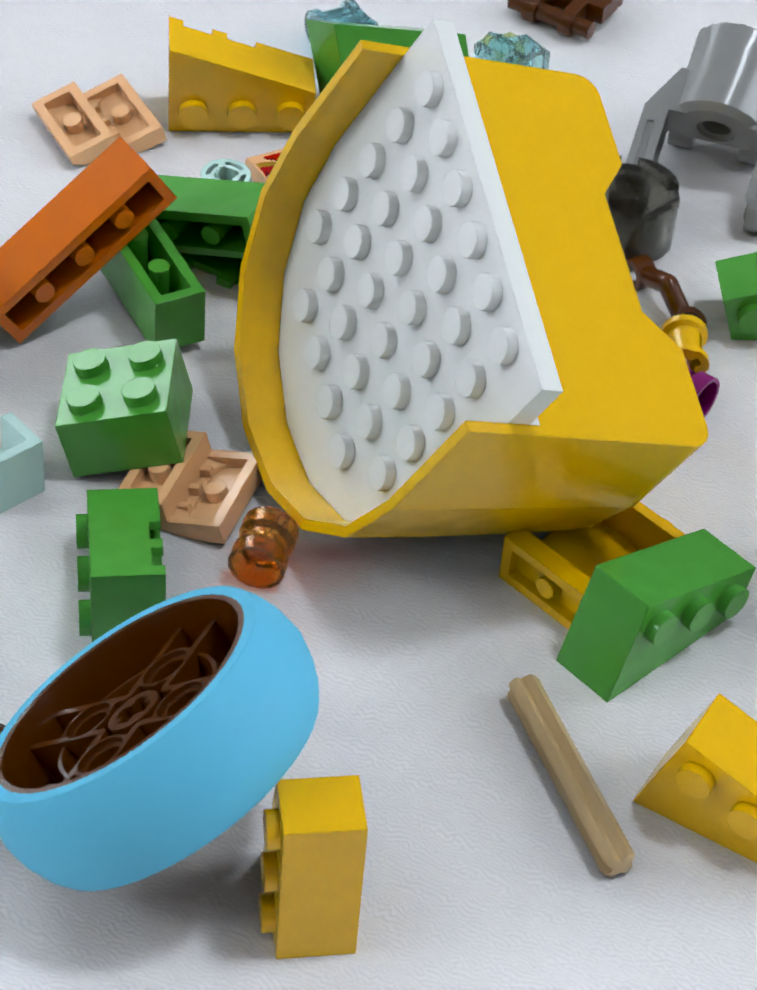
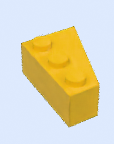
(234, 85)
(313, 866)

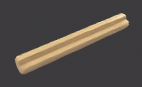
(571, 776)

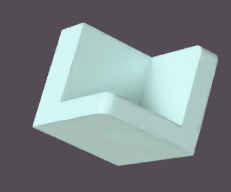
(19, 463)

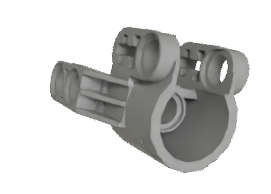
(709, 103)

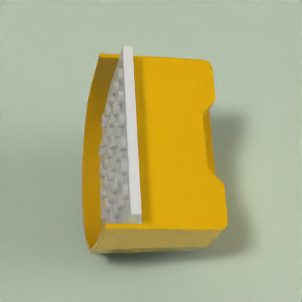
(450, 310)

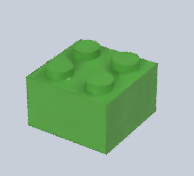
(124, 408)

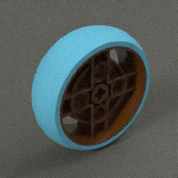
(155, 739)

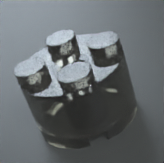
(644, 208)

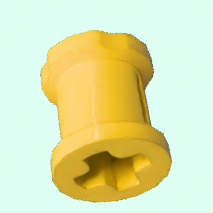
(691, 336)

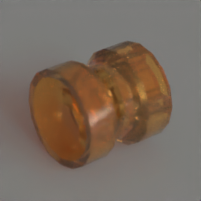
(263, 547)

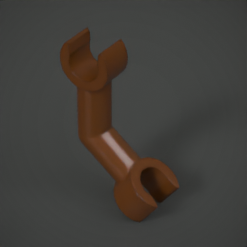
(667, 284)

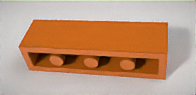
(76, 236)

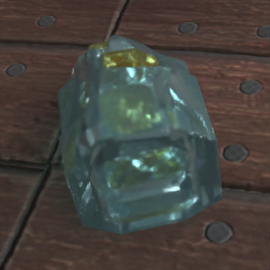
(512, 49)

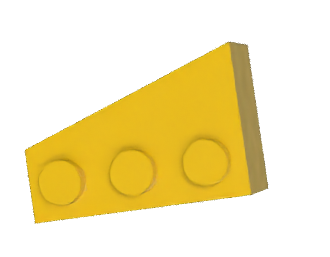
(711, 779)

